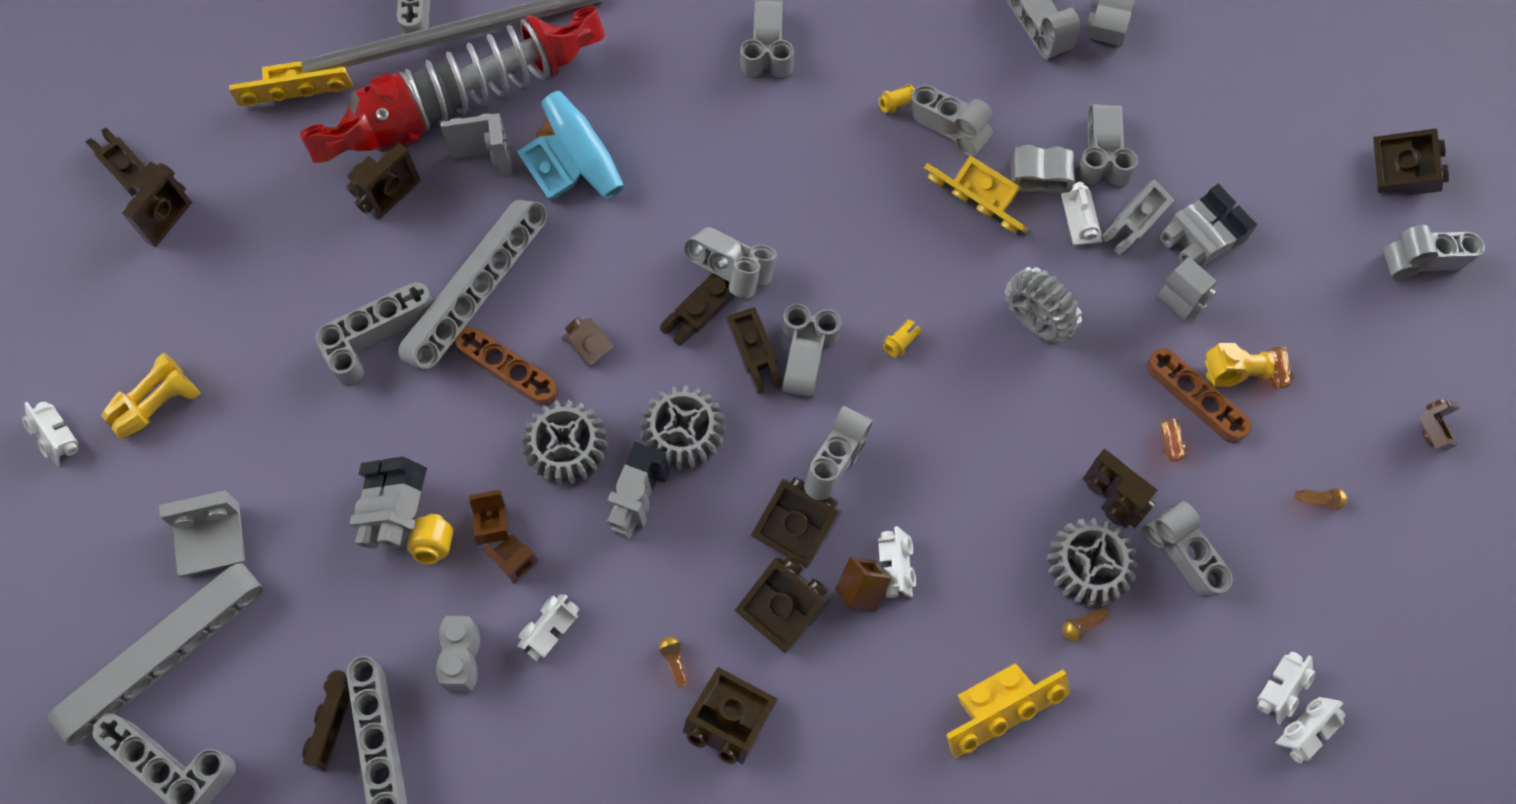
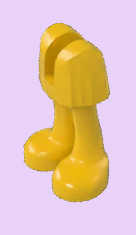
(129, 415)

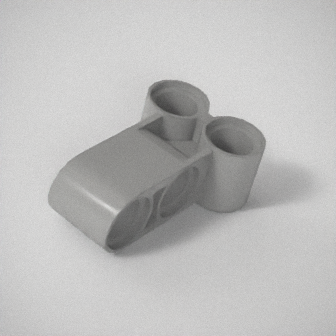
(767, 48)
(953, 118)
(1106, 148)
(1430, 251)
(732, 260)
(807, 347)
(837, 453)
(1174, 531)

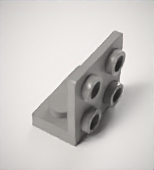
(478, 137)
(205, 532)

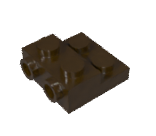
(1410, 162)
(383, 183)
(158, 203)
(1125, 490)
(796, 522)
(783, 603)
(729, 716)

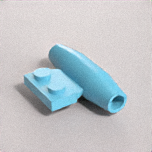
(571, 152)

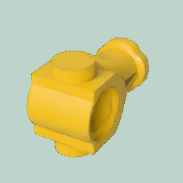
(1230, 365)

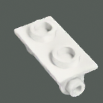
(1081, 215)
(51, 442)
(897, 550)
(538, 635)
(1283, 698)
(1320, 717)

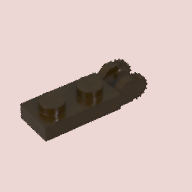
(118, 160)
(698, 308)
(754, 347)
(328, 721)

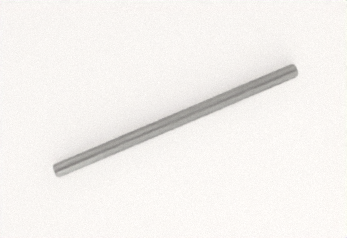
(440, 34)

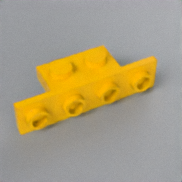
(289, 81)
(983, 186)
(1003, 703)

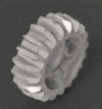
(1043, 305)
(702, 411)
(578, 423)
(1103, 564)

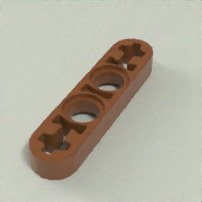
(504, 368)
(1201, 391)

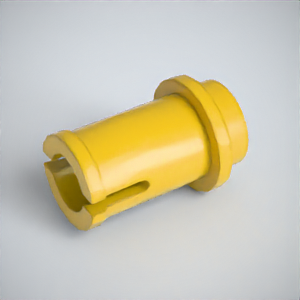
(892, 100)
(896, 344)

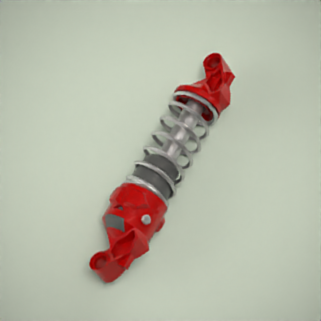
(404, 105)

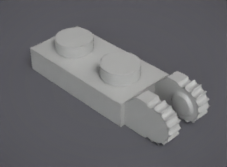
(1139, 215)

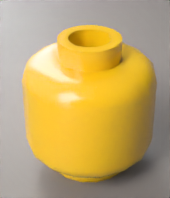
(430, 539)

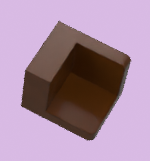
(512, 558)
(863, 584)

